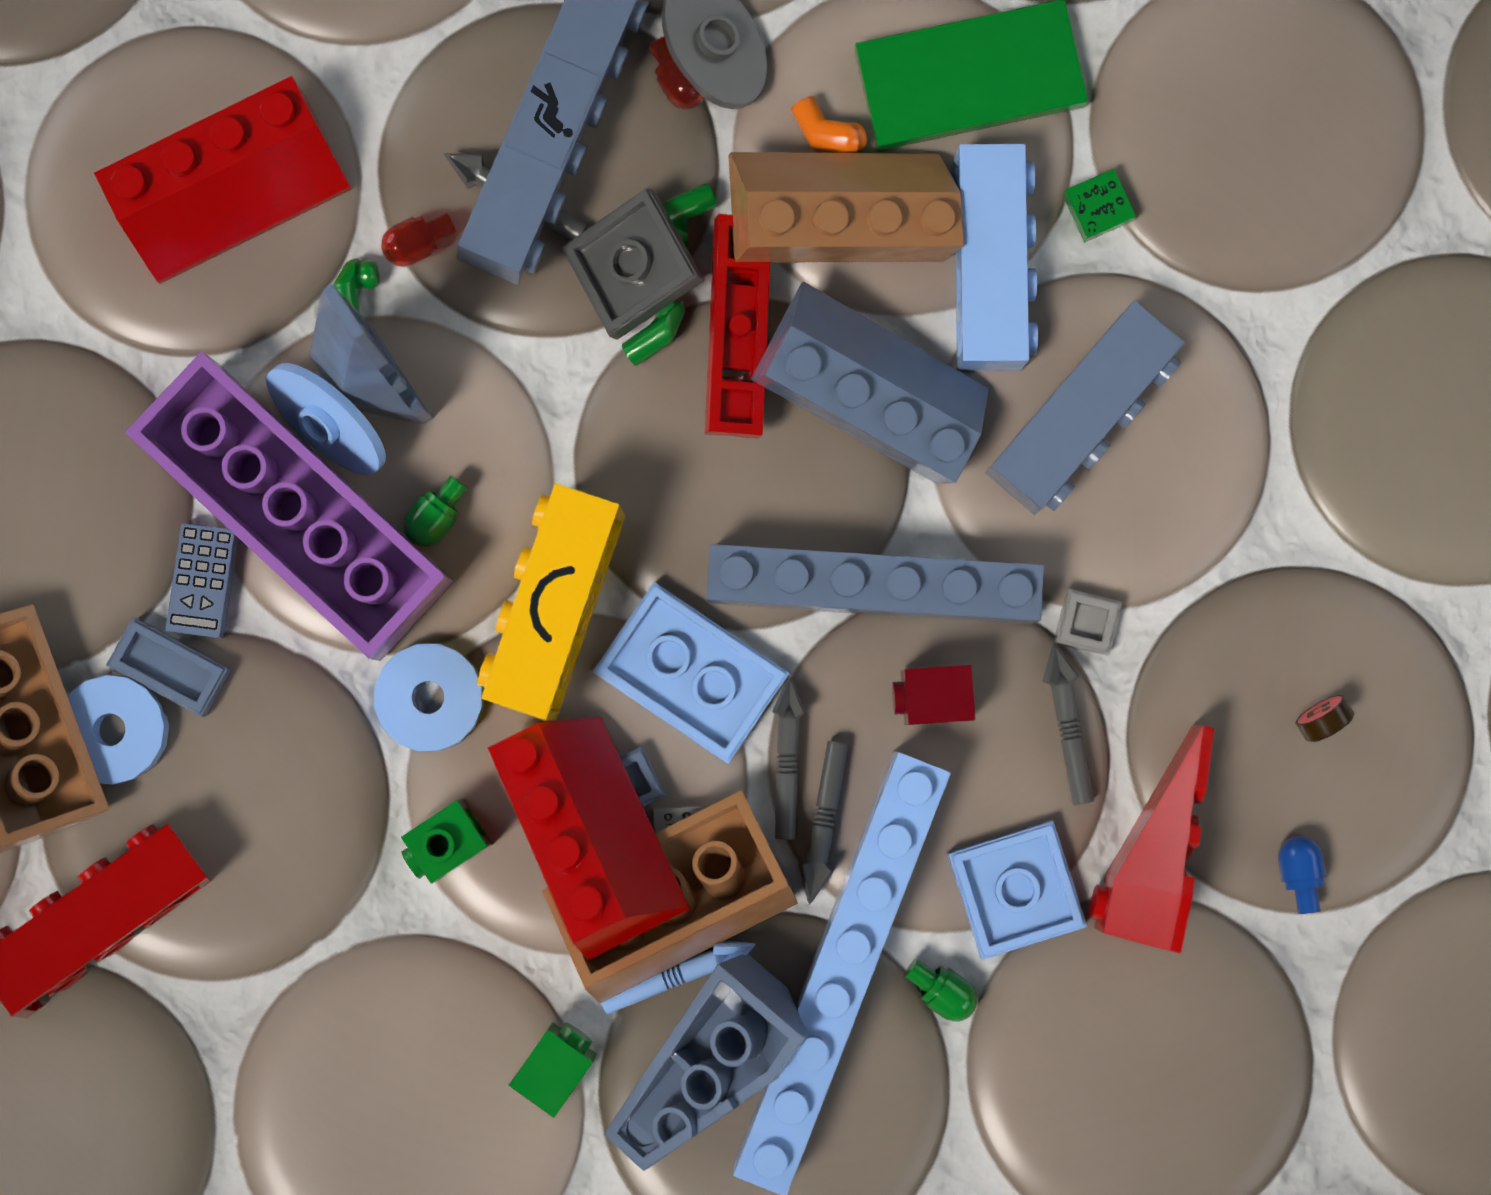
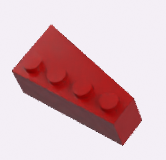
(94, 917)

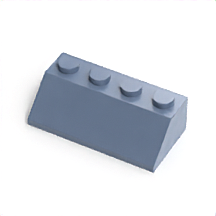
(874, 386)

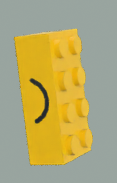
(553, 602)

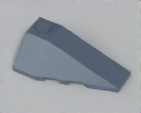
(359, 363)
(716, 1058)

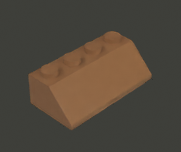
(843, 207)
(43, 757)
(727, 881)

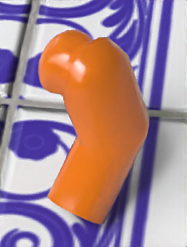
(827, 135)

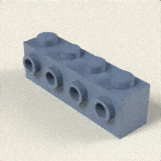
(1085, 408)

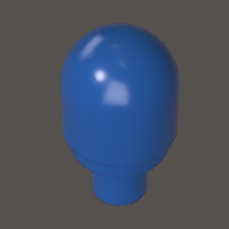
(1302, 871)

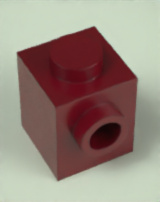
(934, 695)

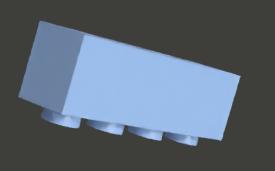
(992, 265)

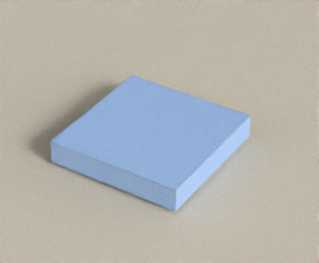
(1016, 889)

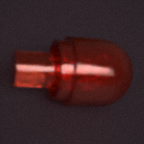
(671, 79)
(414, 239)

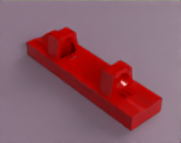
(735, 338)

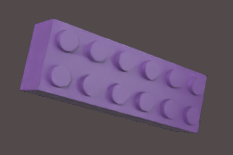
(289, 507)

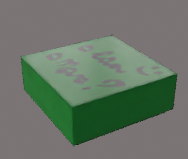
(1099, 205)

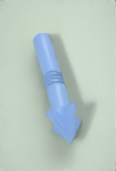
(686, 971)

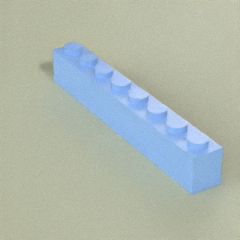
(842, 970)

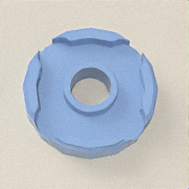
(396, 697)
(144, 724)

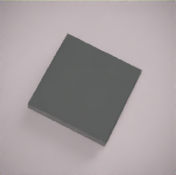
(632, 263)

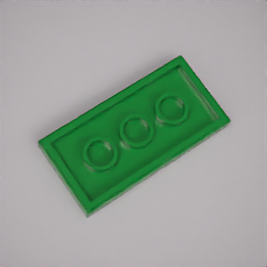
(971, 75)

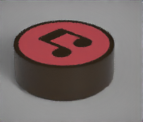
(1325, 718)

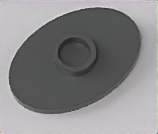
(716, 49)

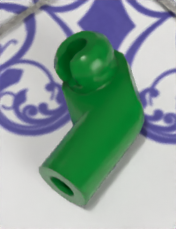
(689, 205)
(656, 335)

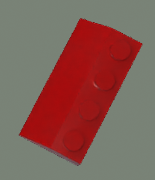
(223, 180)
(588, 832)

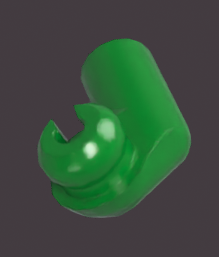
(355, 277)

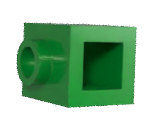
(445, 842)

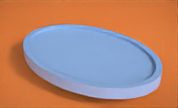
(326, 418)

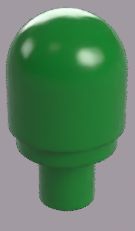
(434, 513)
(943, 991)

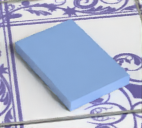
(691, 672)

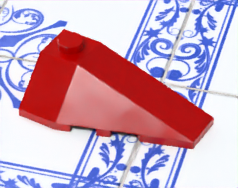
(1146, 886)

